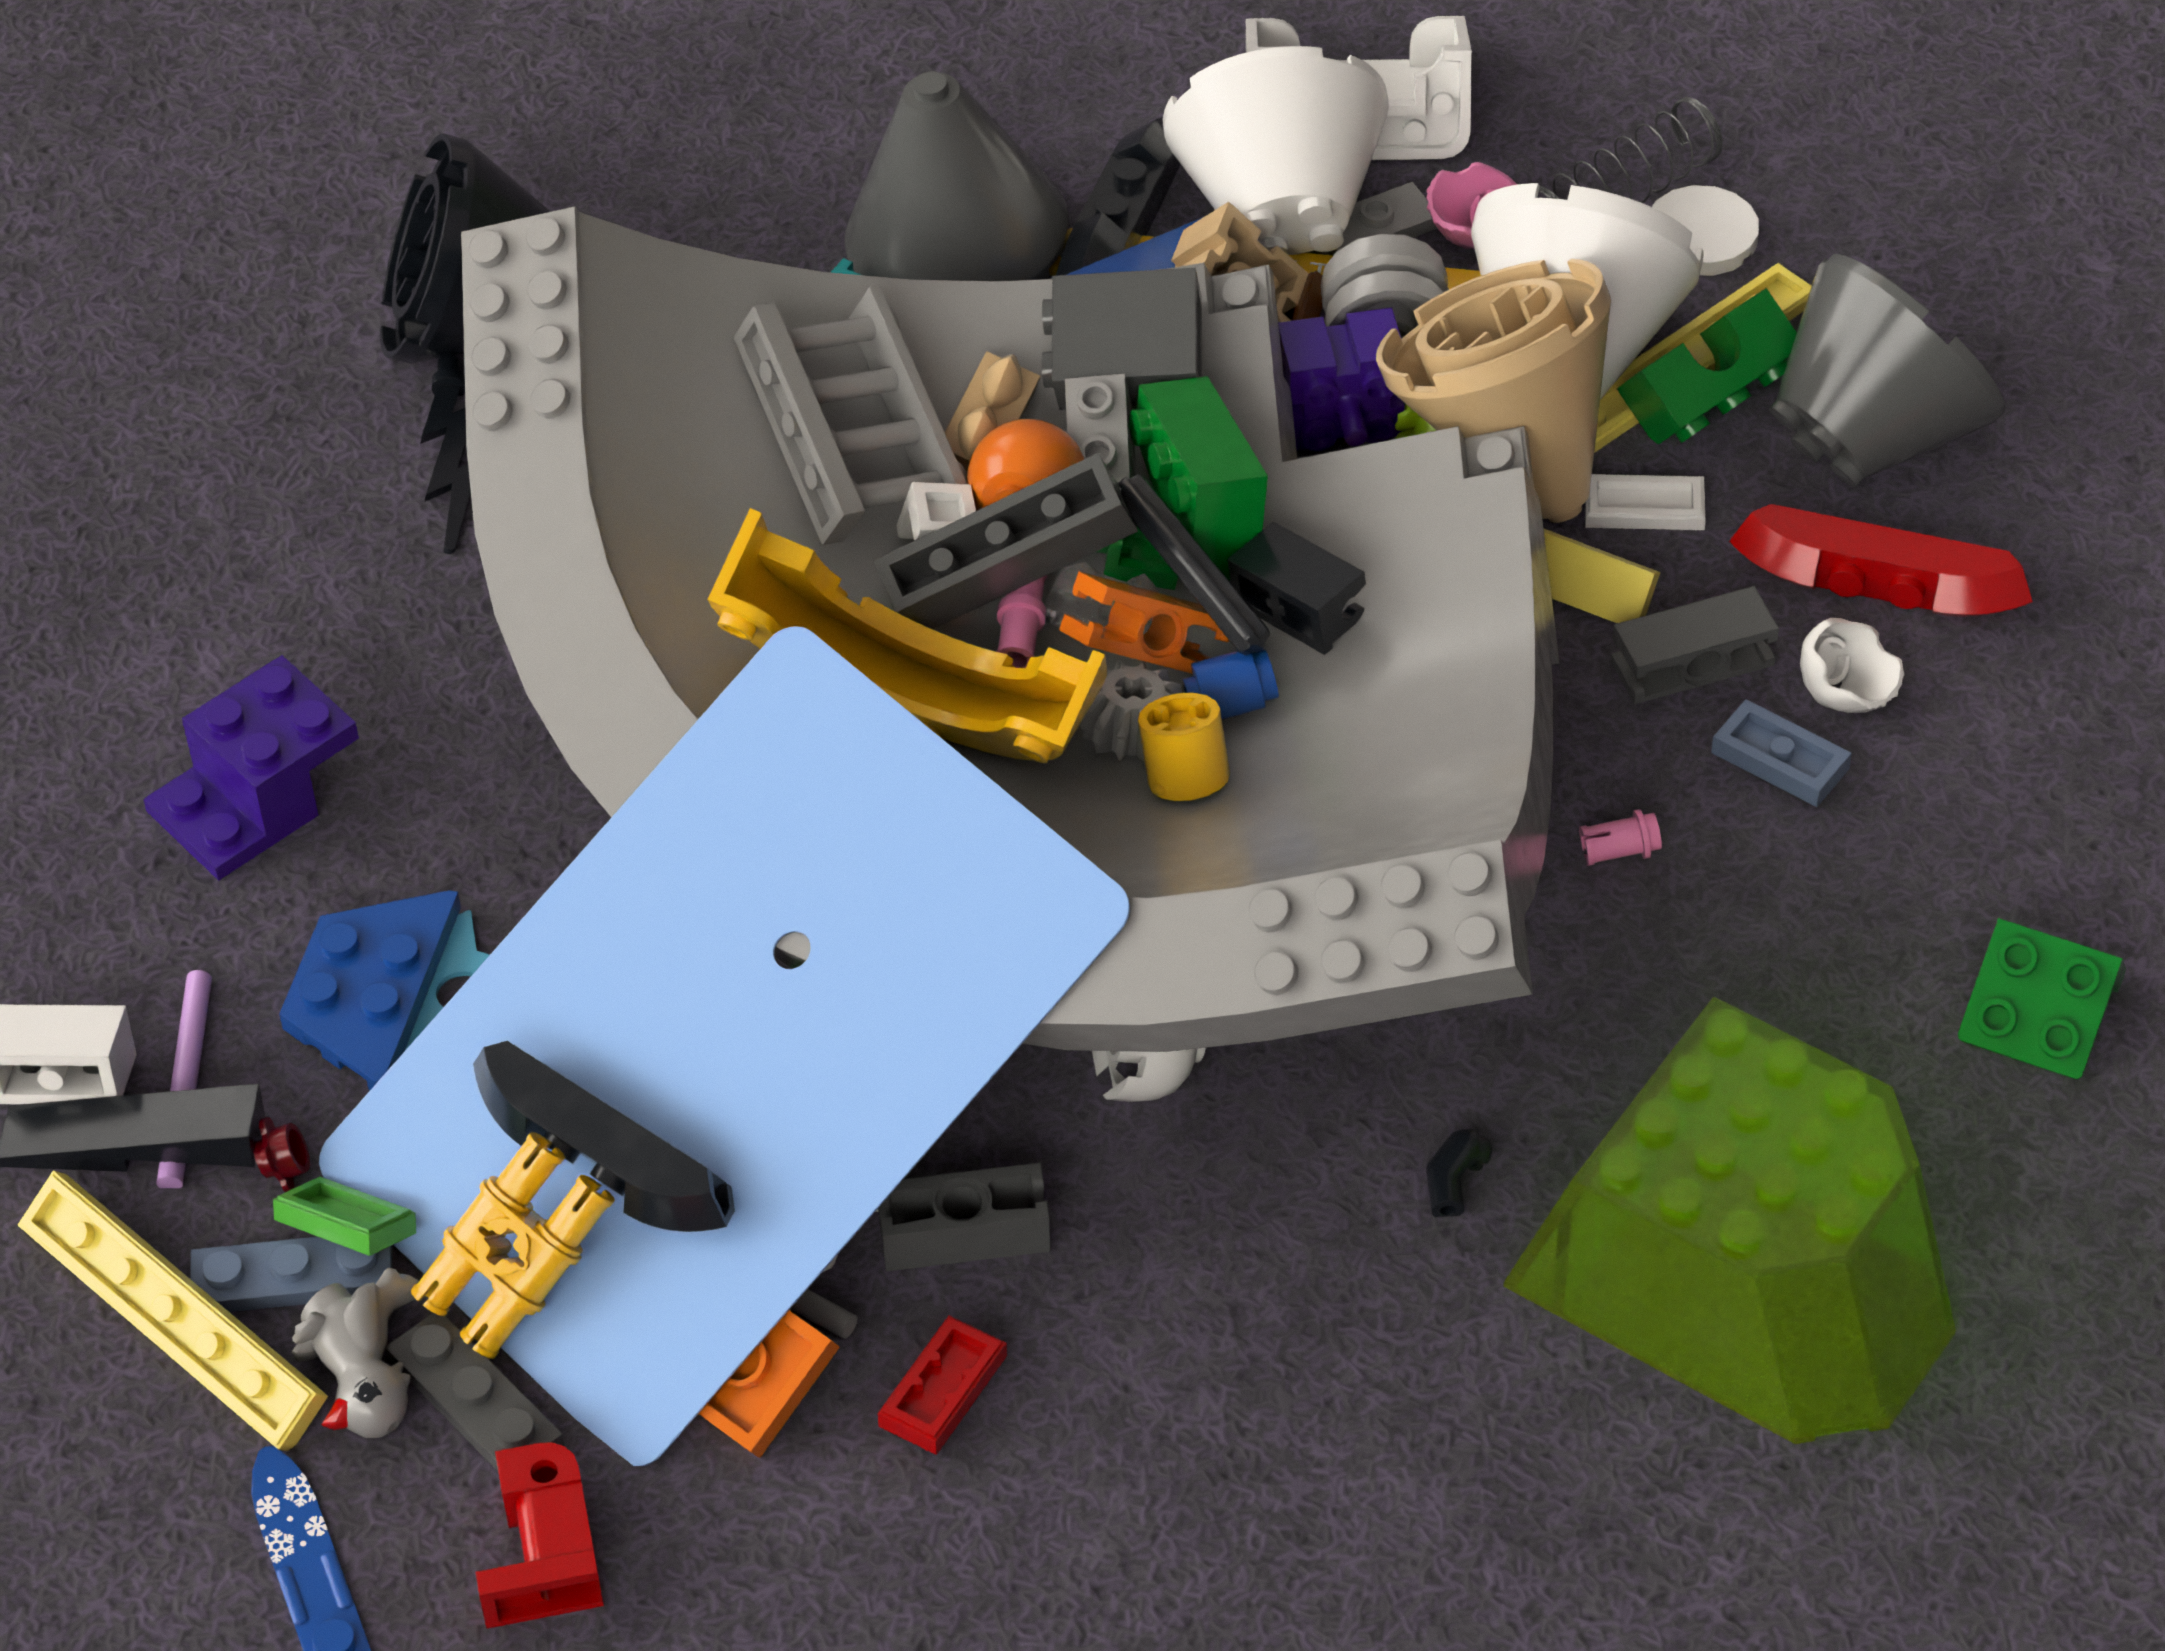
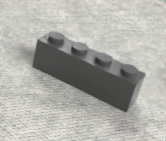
(1007, 544)

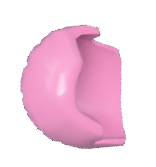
(1455, 197)

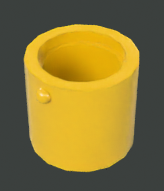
(1184, 746)

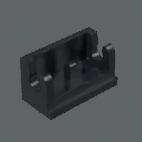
(1297, 586)

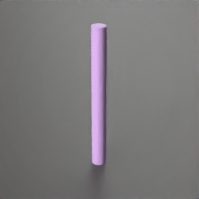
(187, 1057)

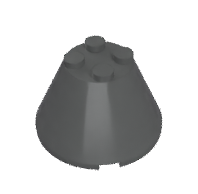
(1874, 379)

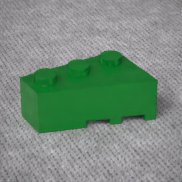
(1200, 464)

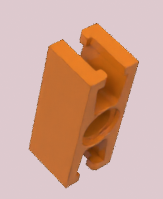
(1128, 619)

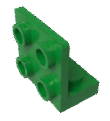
(2040, 999)

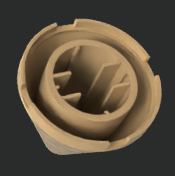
(1513, 356)

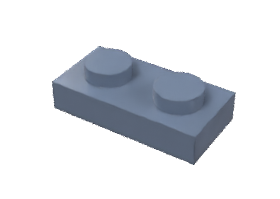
(1781, 753)

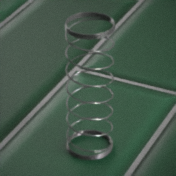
(1706, 114)

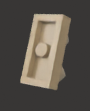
(994, 396)

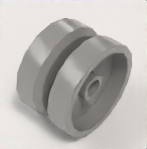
(1382, 274)

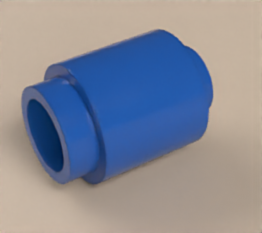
(1234, 681)

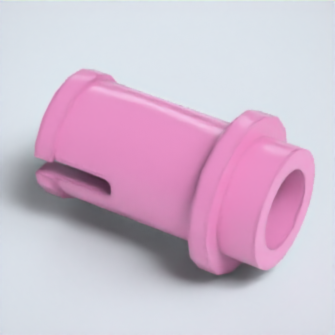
(1621, 838)

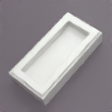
(1646, 502)

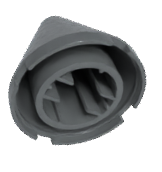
(954, 196)

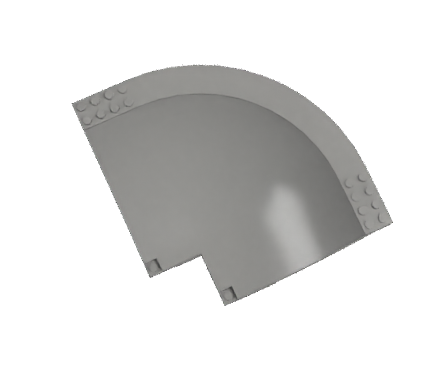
(1370, 814)

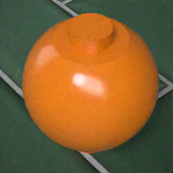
(1018, 457)

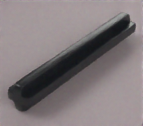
(1194, 566)

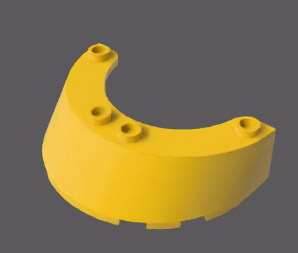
(944, 682)

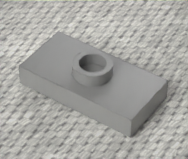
(1391, 212)

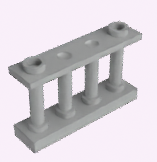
(801, 428)

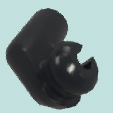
(1459, 1151)

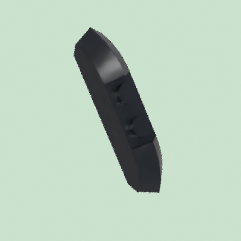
(1122, 199)
(657, 1179)

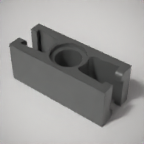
(1694, 644)
(1003, 1210)

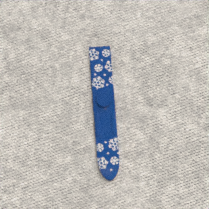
(304, 1556)

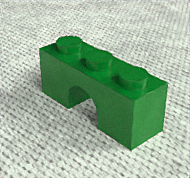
(1678, 391)

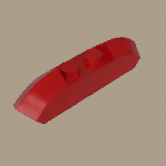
(1882, 562)

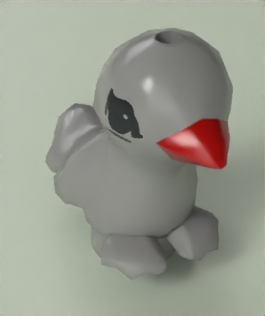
(350, 1341)

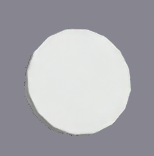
(1719, 224)

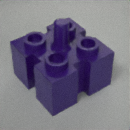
(1338, 381)

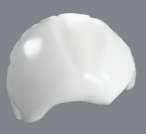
(1850, 654)

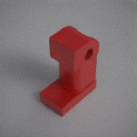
(559, 1566)

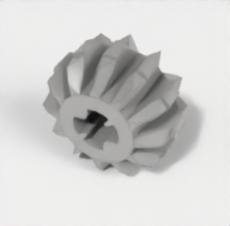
(1116, 709)

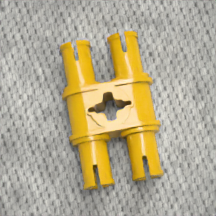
(543, 1245)

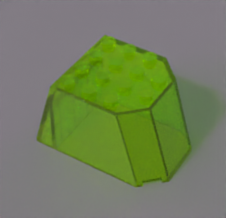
(1755, 1234)

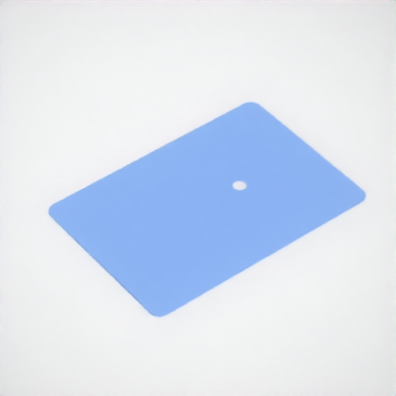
(655, 985)

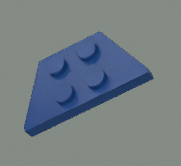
(368, 980)

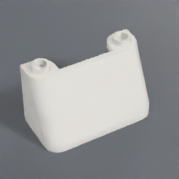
(1425, 93)

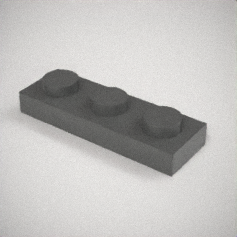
(469, 1389)

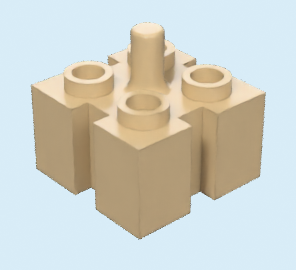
(1230, 244)

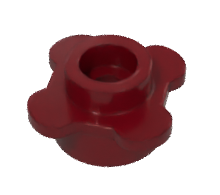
(281, 1152)

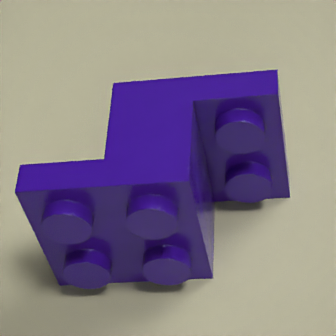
(251, 767)

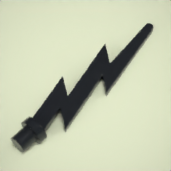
(447, 386)

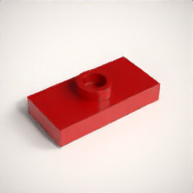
(942, 1385)

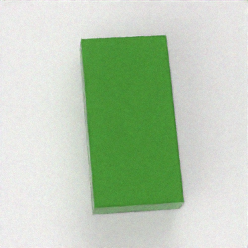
(344, 1216)

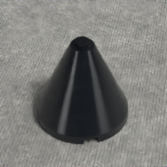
(426, 250)

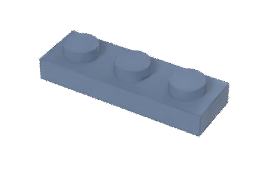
(282, 1271)

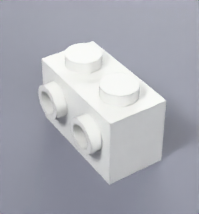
(75, 1047)

